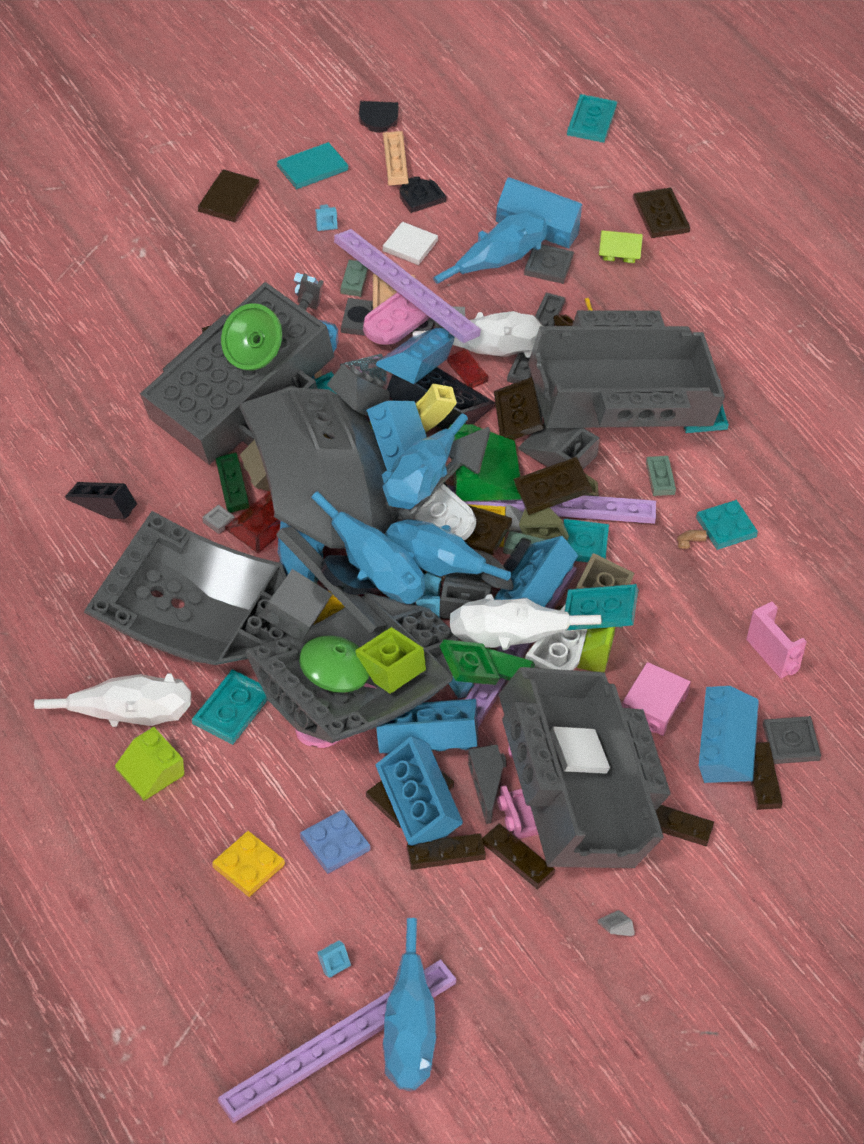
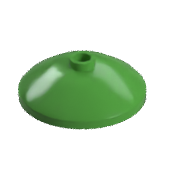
(241, 336)
(333, 664)

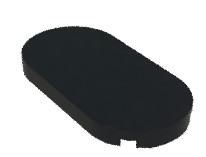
(341, 572)

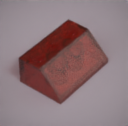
(256, 524)

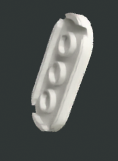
(448, 509)

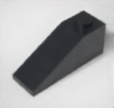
(106, 499)

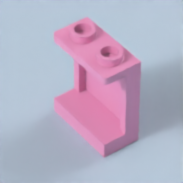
(773, 644)
(658, 694)
(518, 815)

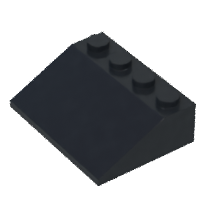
(468, 400)

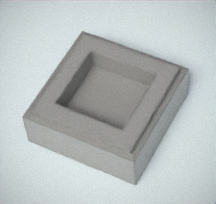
(218, 519)

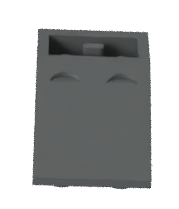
(560, 444)
(461, 589)

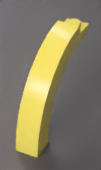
(433, 406)

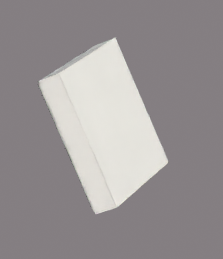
(410, 243)
(579, 750)

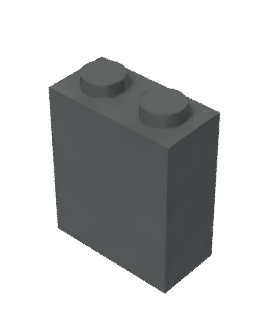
(296, 605)

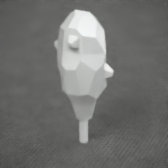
(502, 334)
(511, 622)
(128, 699)

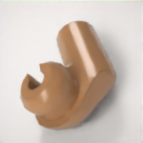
(690, 535)

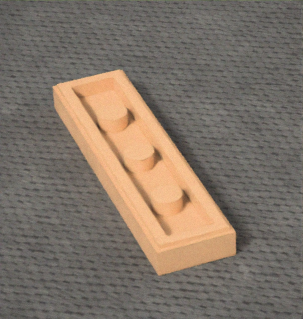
(395, 158)

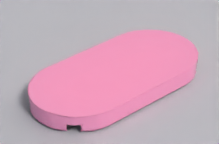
(393, 320)

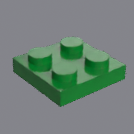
(469, 662)

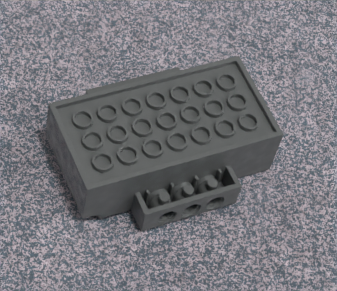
(624, 372)
(202, 391)
(584, 815)

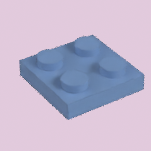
(335, 841)

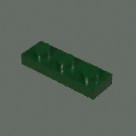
(232, 483)

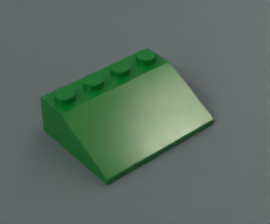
(496, 471)

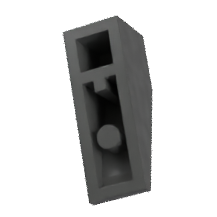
(486, 771)

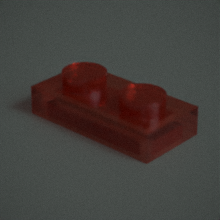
(467, 368)

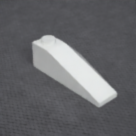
(558, 650)

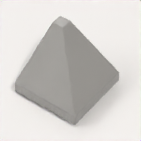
(516, 516)
(617, 924)

